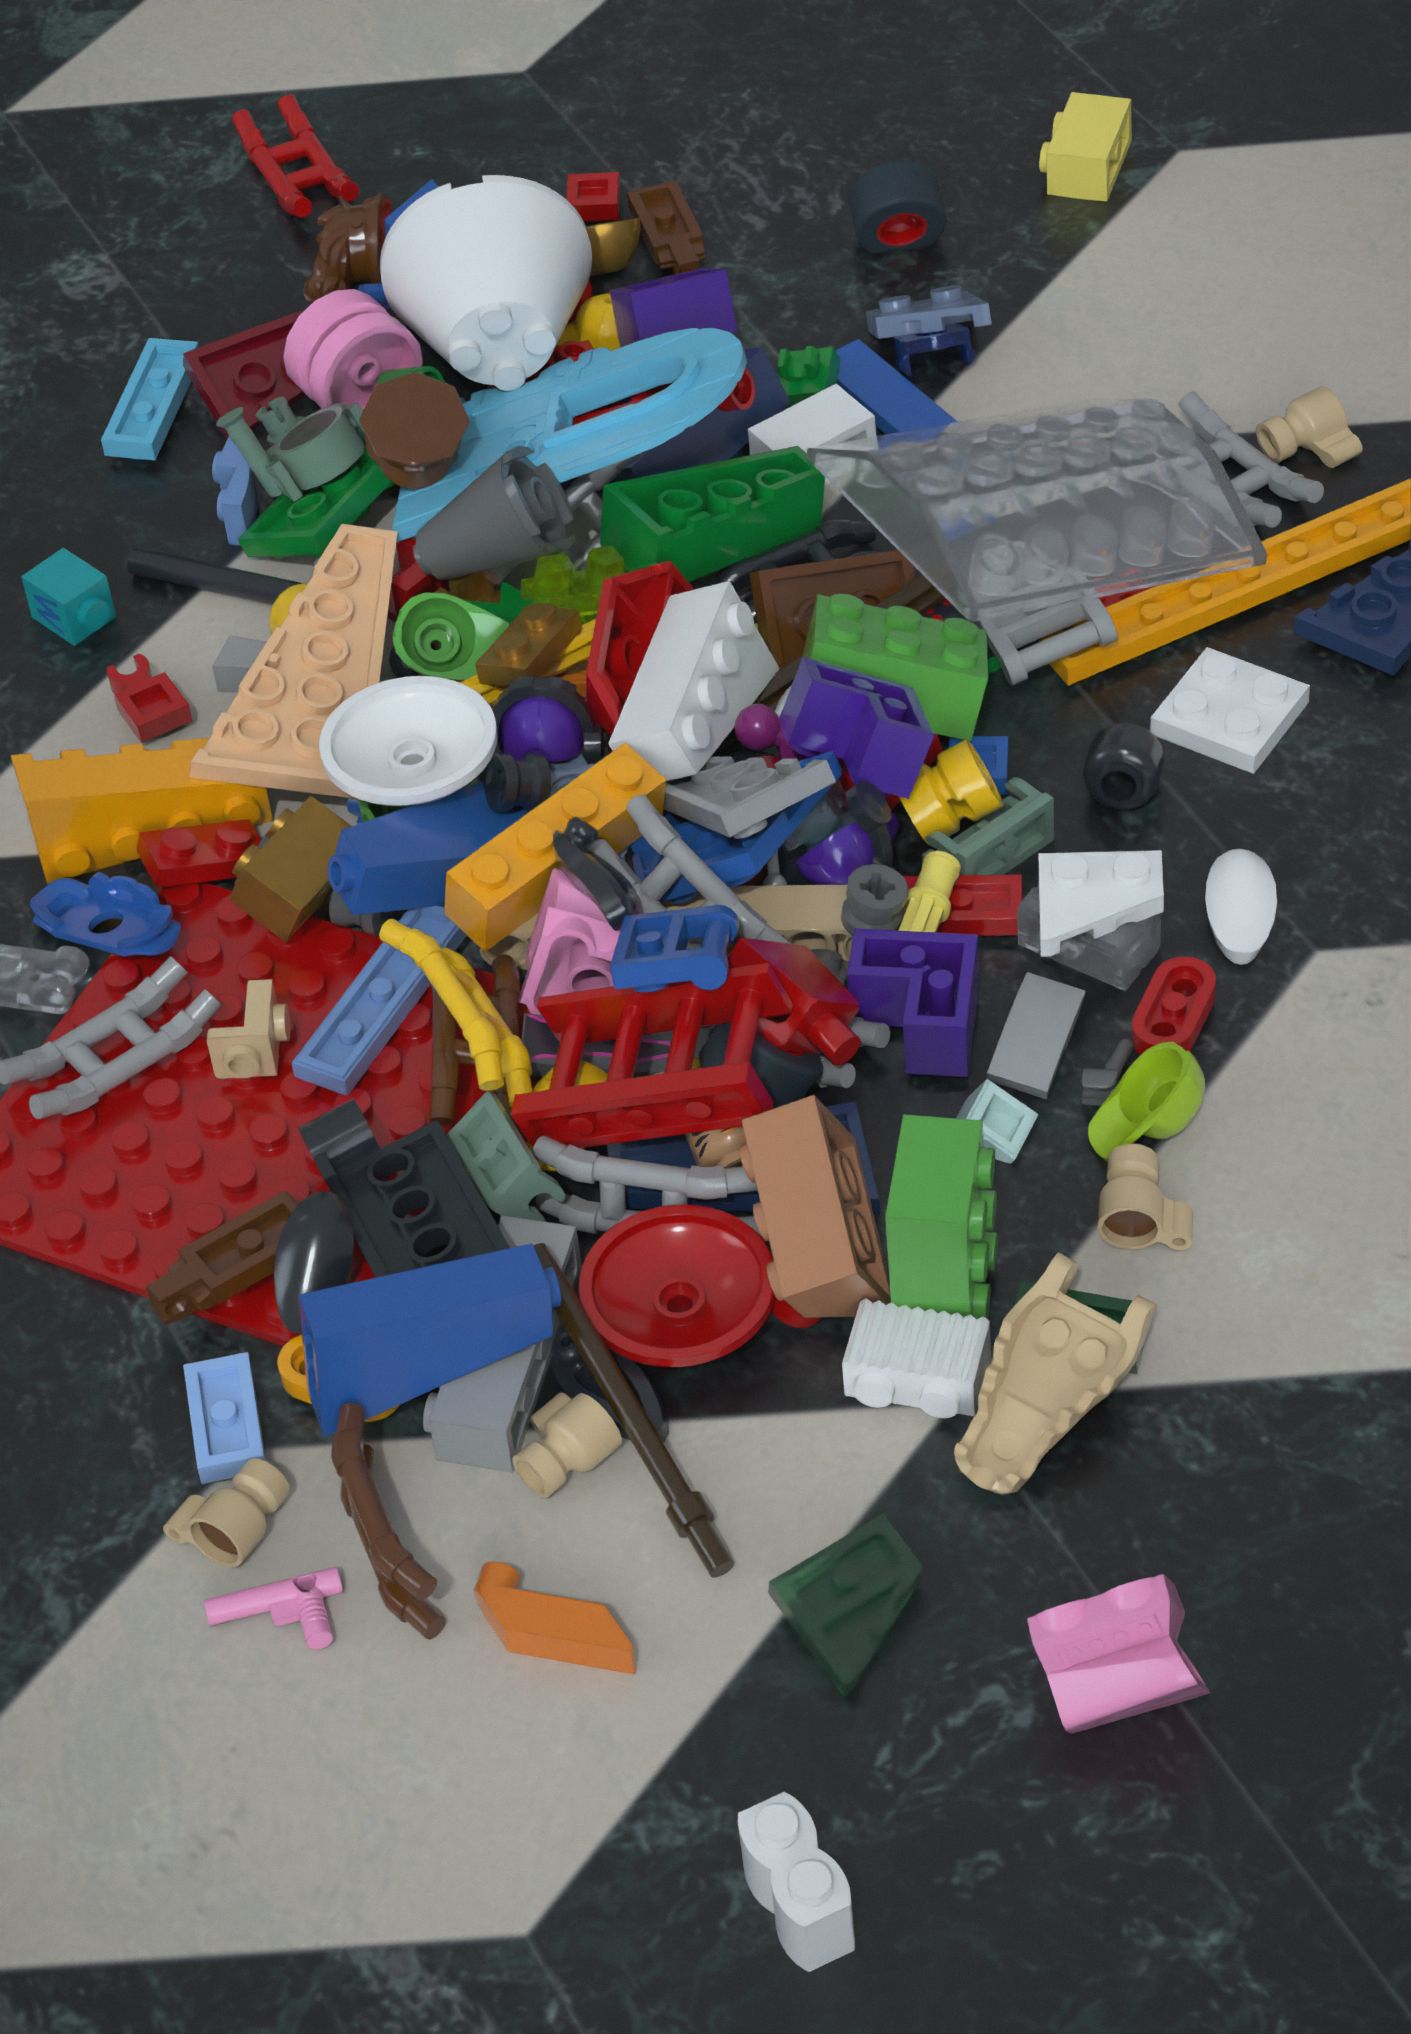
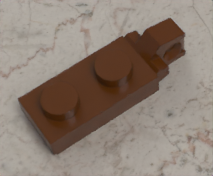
(668, 226)
(222, 1261)

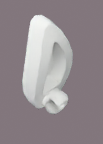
(1240, 904)

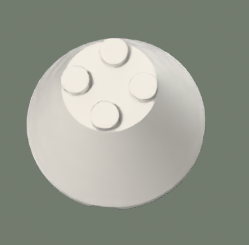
(488, 274)

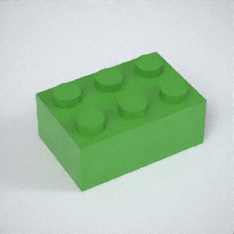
(935, 657)
(942, 1217)

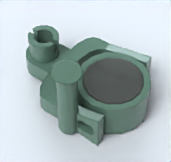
(302, 449)

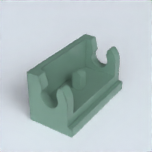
(1004, 835)
(501, 1160)

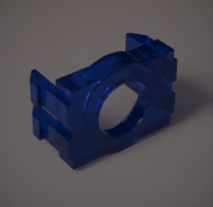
(921, 342)

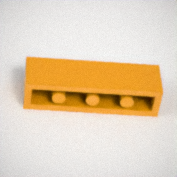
(508, 876)

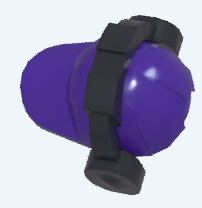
(547, 719)
(848, 848)

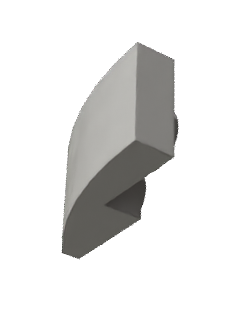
(1035, 1035)

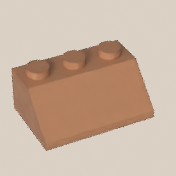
(814, 1210)

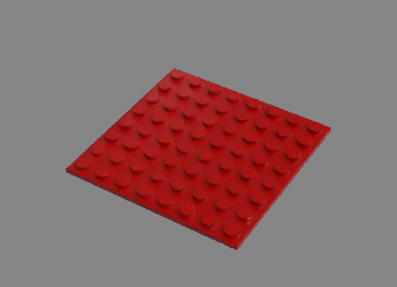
(189, 1150)

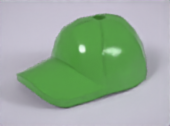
(464, 640)

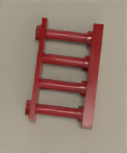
(660, 1103)

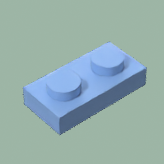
(223, 1415)

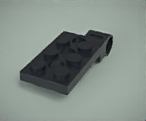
(432, 1179)

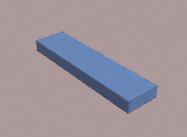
(372, 1008)

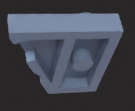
(945, 307)

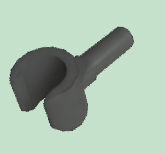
(1101, 1082)

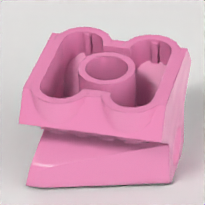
(568, 944)
(1116, 1654)

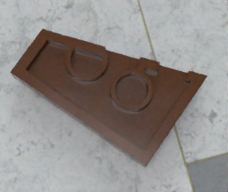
(788, 594)

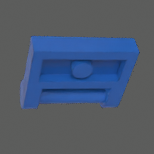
(654, 950)

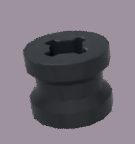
(517, 781)

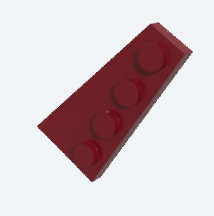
(244, 370)

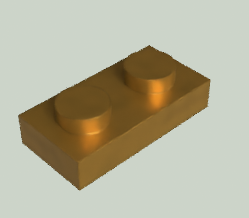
(529, 644)

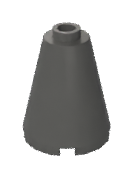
(497, 520)

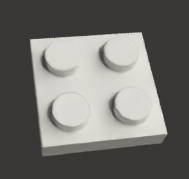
(1230, 710)

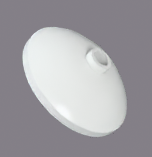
(408, 740)

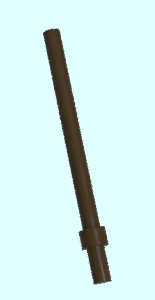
(686, 1509)

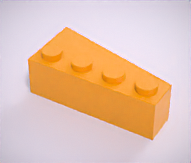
(92, 807)

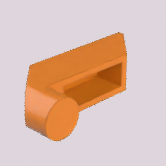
(551, 1624)

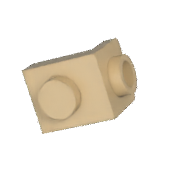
(255, 1047)

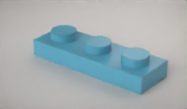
(149, 401)

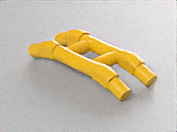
(490, 1040)

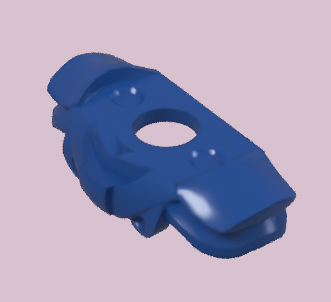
(73, 909)

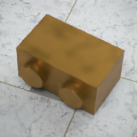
(290, 873)

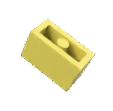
(1087, 146)

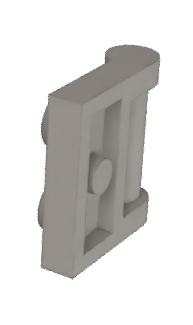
(1014, 631)

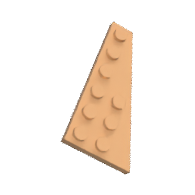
(306, 670)

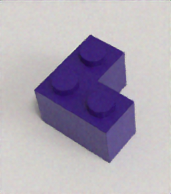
(863, 720)
(924, 986)

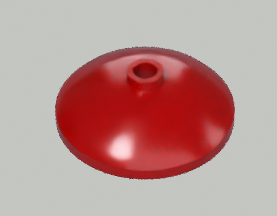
(674, 1263)

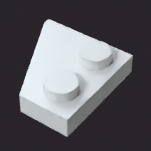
(1096, 893)

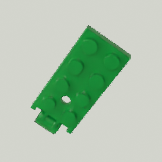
(314, 518)

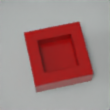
(595, 195)

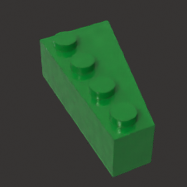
(713, 511)

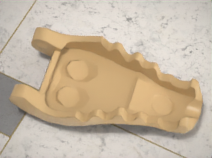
(1044, 1376)

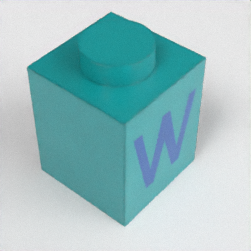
(68, 596)

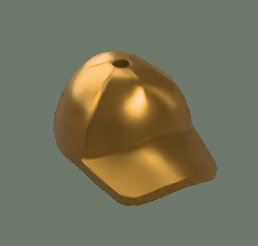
(613, 245)

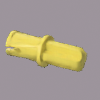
(929, 900)

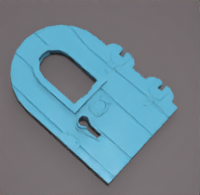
(541, 412)

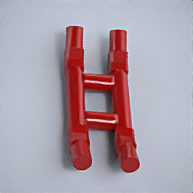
(304, 144)

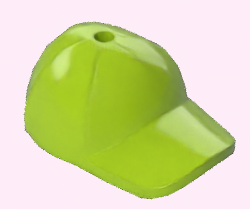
(1152, 1099)

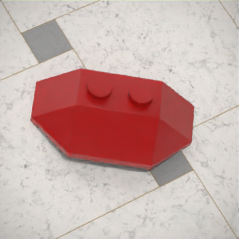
(622, 633)

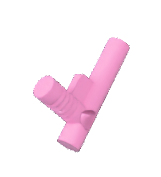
(286, 1604)

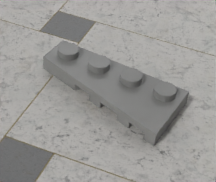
(743, 794)

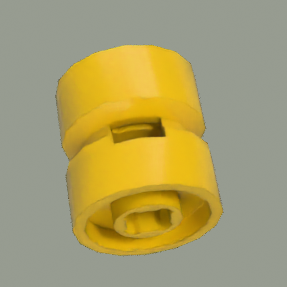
(951, 791)

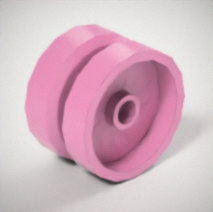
(344, 348)

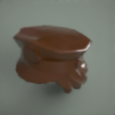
(349, 246)
(414, 429)

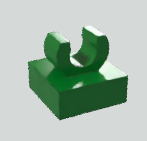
(807, 371)

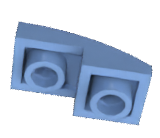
(238, 495)

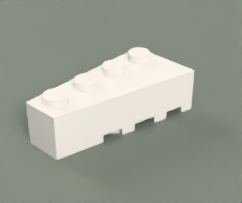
(694, 680)

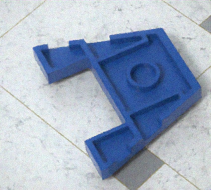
(730, 858)

